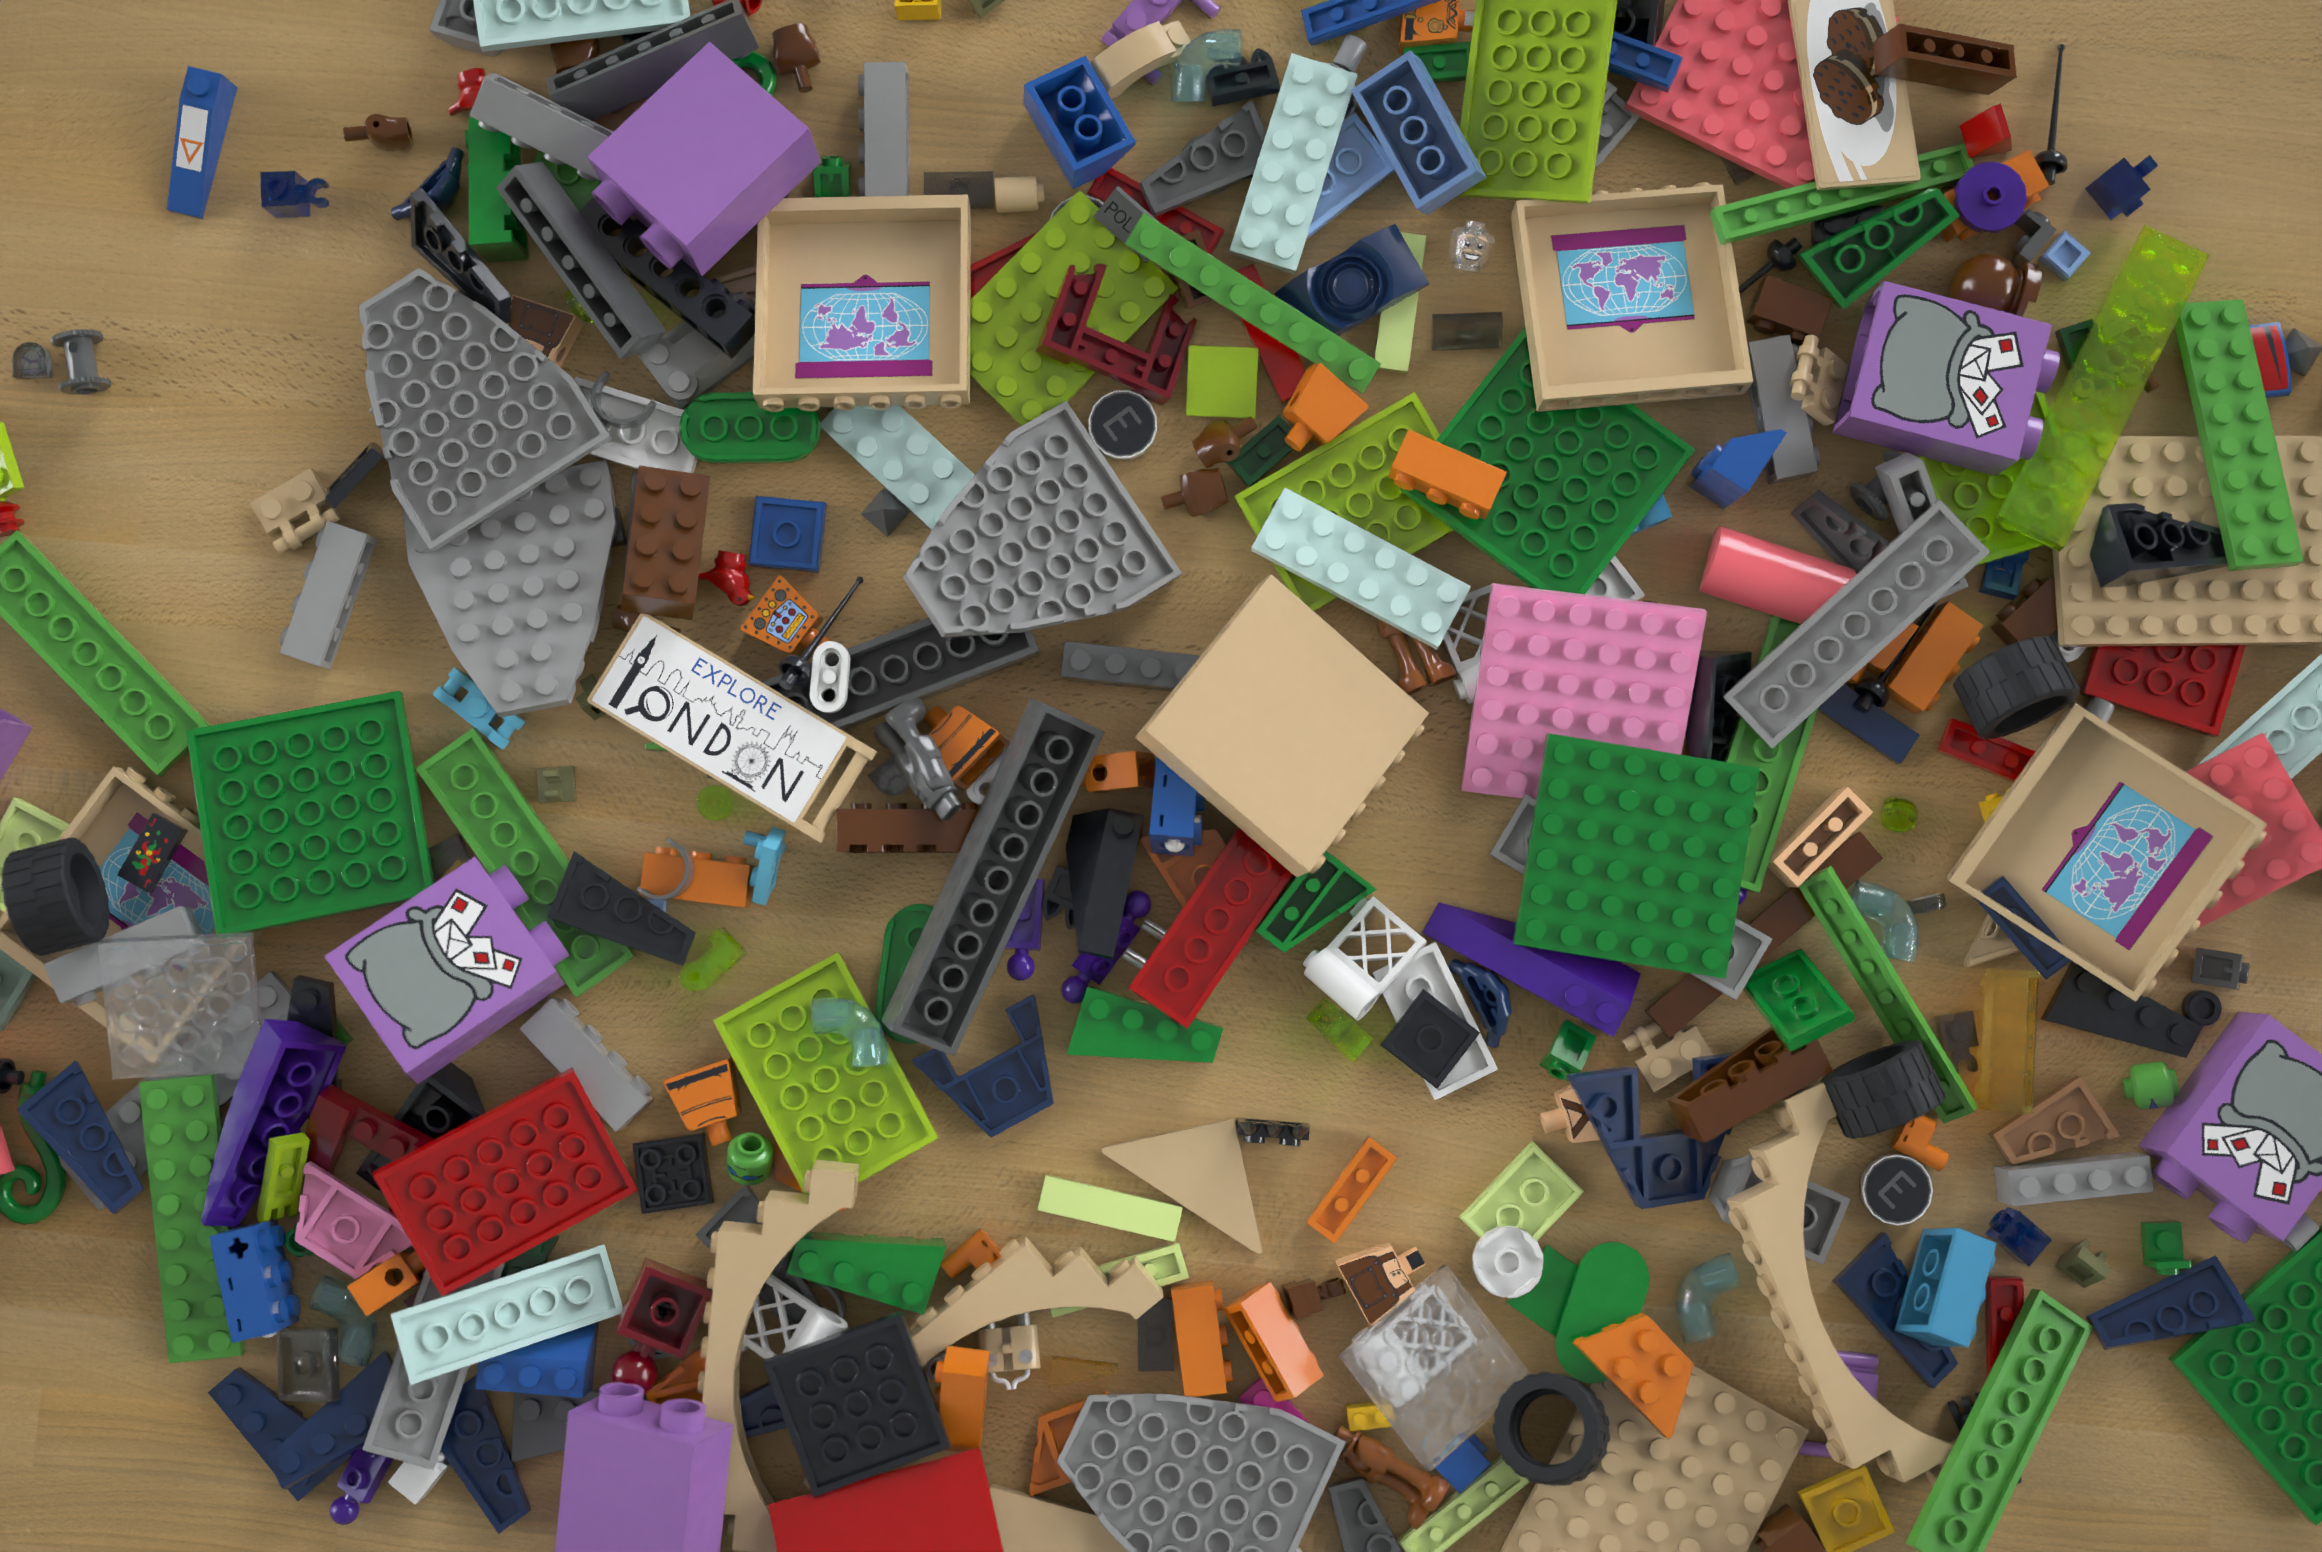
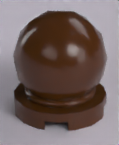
(1996, 283)

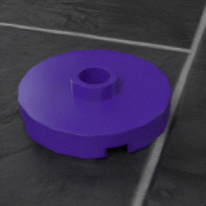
(1977, 209)

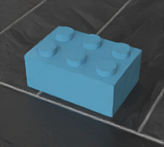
(1946, 1287)

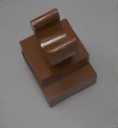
(1305, 1297)

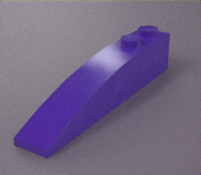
(1580, 985)
(271, 1100)

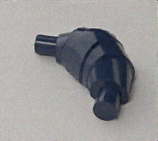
(440, 186)
(1488, 996)

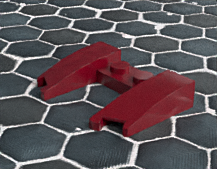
(1070, 340)
(344, 1116)

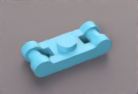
(476, 708)

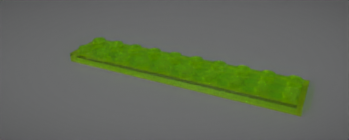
(2102, 388)

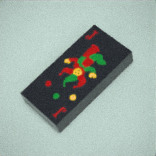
(152, 852)

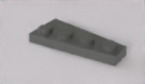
(1209, 164)
(1839, 531)
(1359, 1518)

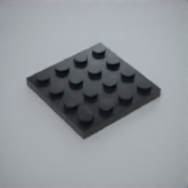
(857, 1403)

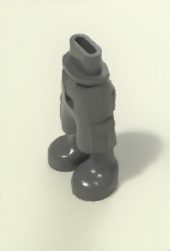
(918, 759)

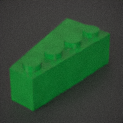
(493, 226)
(1869, 250)
(1134, 1029)
(875, 1267)

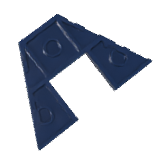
(1653, 1166)

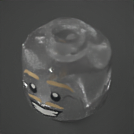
(1470, 247)

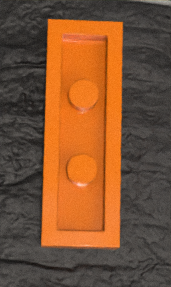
(1351, 1189)

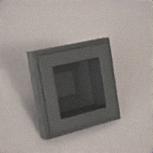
(2301, 351)
(885, 512)

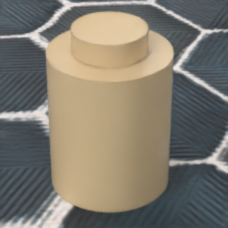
(1018, 194)

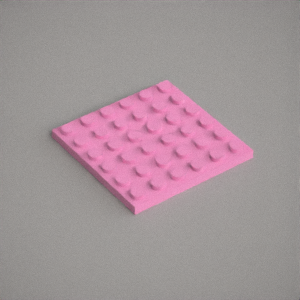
(1578, 672)

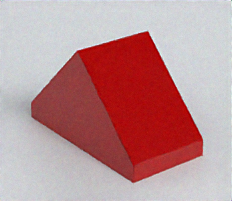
(1987, 133)

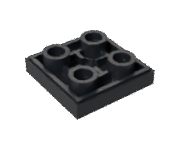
(673, 1173)

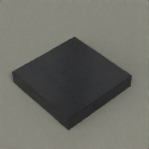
(353, 474)
(1429, 1038)

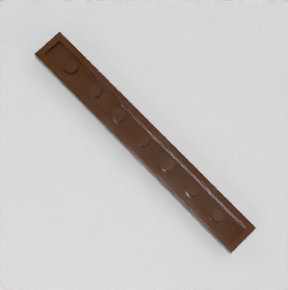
(1777, 921)

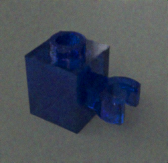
(2121, 187)
(289, 194)
(2017, 1235)

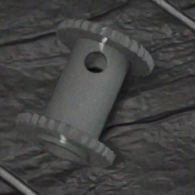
(81, 361)
(1872, 497)

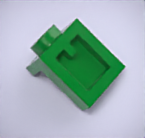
(832, 177)
(1568, 1051)
(2163, 1247)

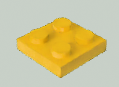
(1846, 1511)

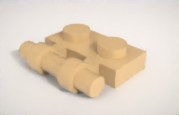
(1818, 381)
(291, 502)
(1670, 1059)

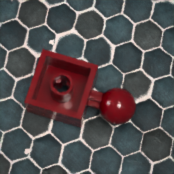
(654, 1330)

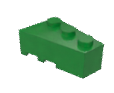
(1312, 903)

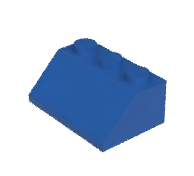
(1078, 121)
(1733, 468)
(548, 1367)

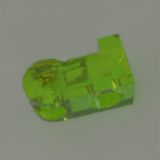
(714, 963)
(1339, 1029)

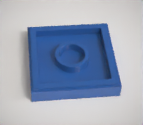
(787, 534)

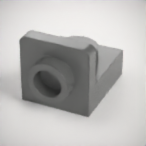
(2037, 233)
(2220, 969)

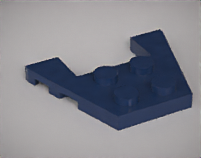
(1004, 1087)

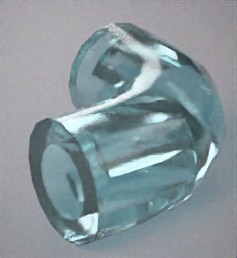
(1200, 57)
(1894, 917)
(854, 1023)
(1698, 1293)
(356, 1330)

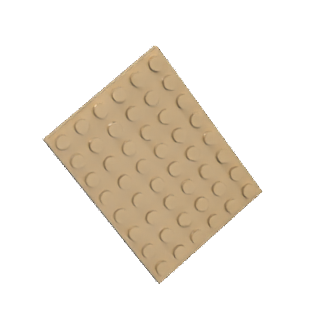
(2201, 606)
(1663, 1494)

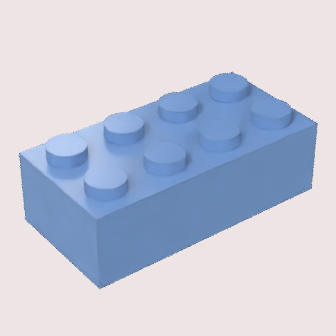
(1418, 133)

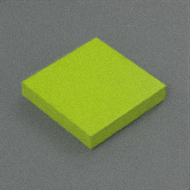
(1222, 381)

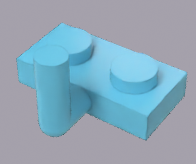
(768, 852)

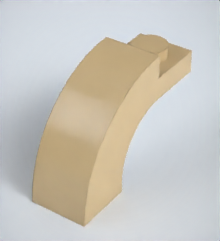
(1138, 55)

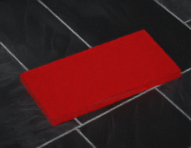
(911, 1509)

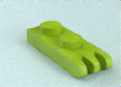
(283, 1177)

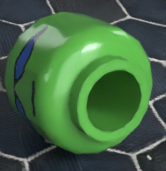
(2151, 1085)
(749, 1159)

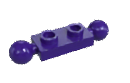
(1027, 935)
(1097, 968)
(360, 1483)

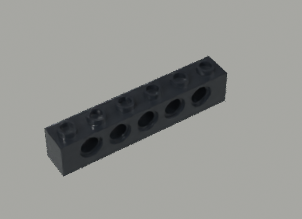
(727, 332)

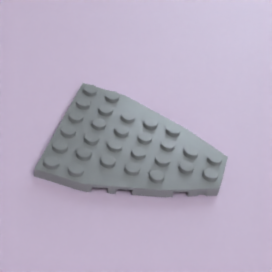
(465, 407)
(1038, 539)
(525, 588)
(1198, 1472)

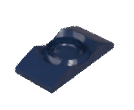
(1357, 282)

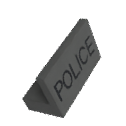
(1121, 215)

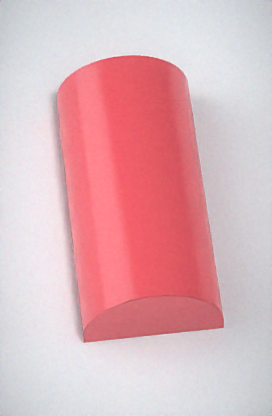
(1769, 576)

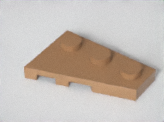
(2058, 1122)

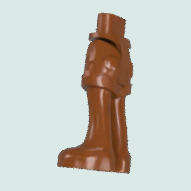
(1411, 677)
(1380, 1465)

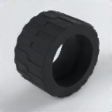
(2016, 687)
(55, 896)
(1883, 1089)
(1508, 1423)

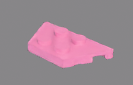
(346, 1224)

